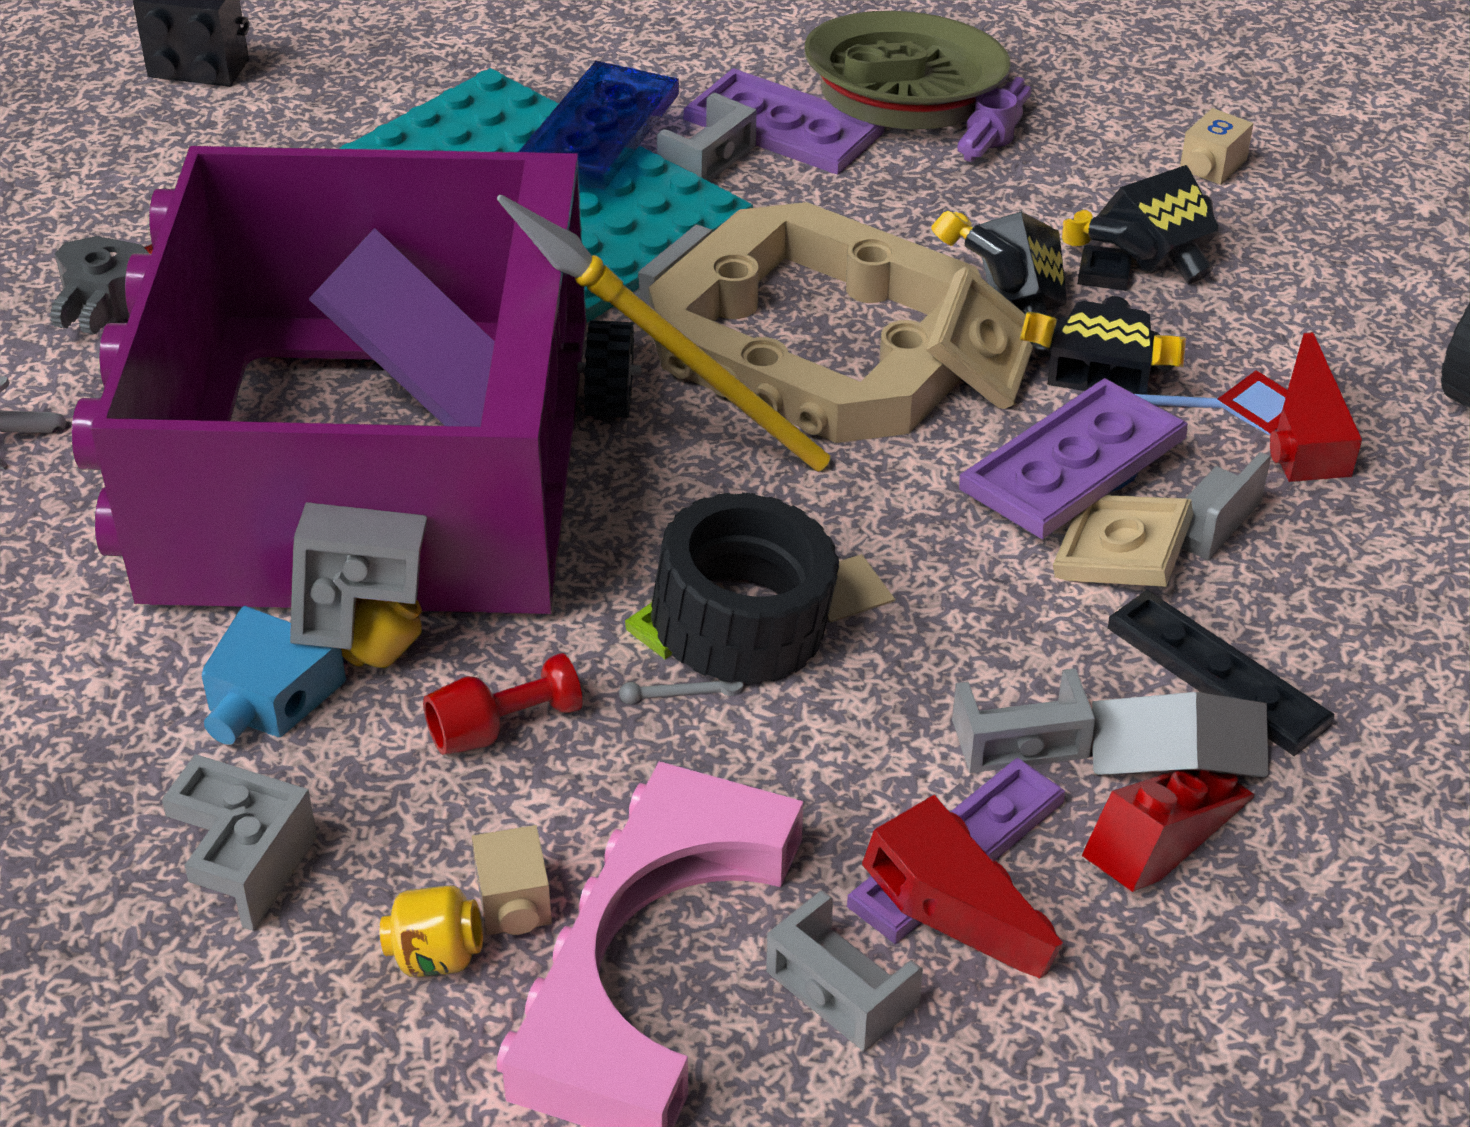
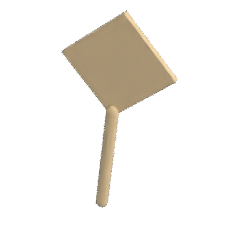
(857, 589)

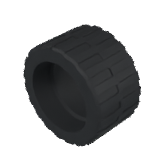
(733, 632)

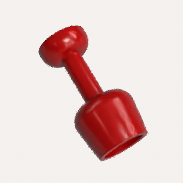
(468, 714)

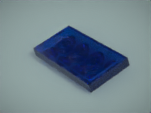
(605, 119)

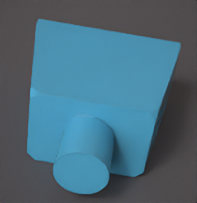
(265, 679)

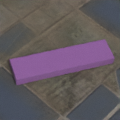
(996, 819)

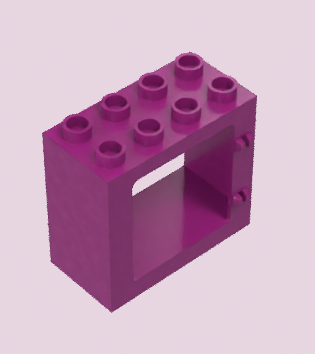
(238, 251)

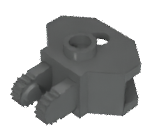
(92, 282)

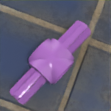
(994, 119)

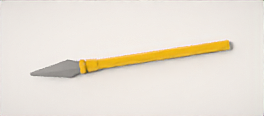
(570, 256)

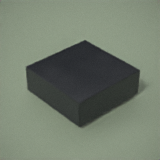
(1104, 267)

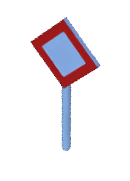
(1253, 400)

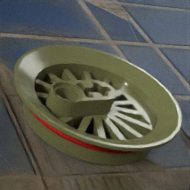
(905, 67)

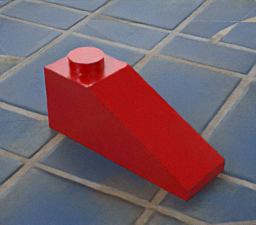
(1315, 426)

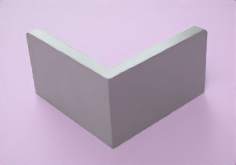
(346, 557)
(1180, 735)
(254, 833)

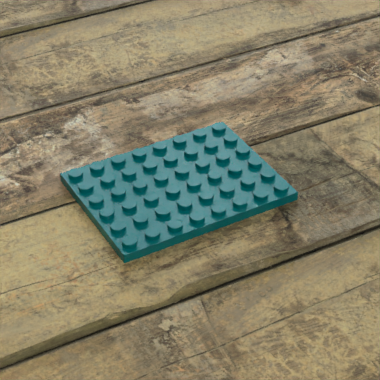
(624, 225)

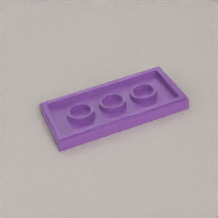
(792, 121)
(410, 330)
(1072, 457)

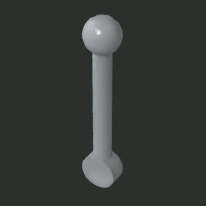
(632, 693)

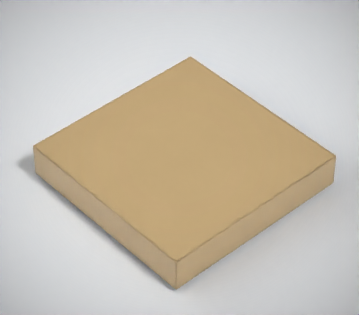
(981, 338)
(1125, 541)

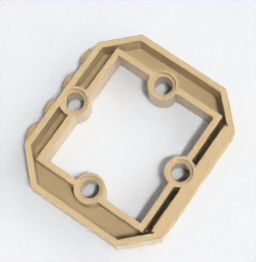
(723, 281)

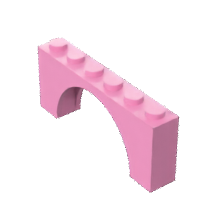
(574, 1046)

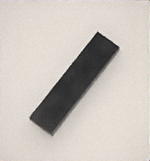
(1219, 668)

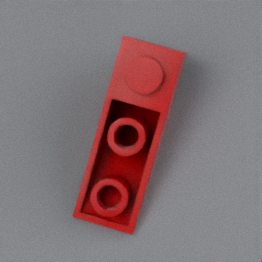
(1160, 823)
(952, 885)

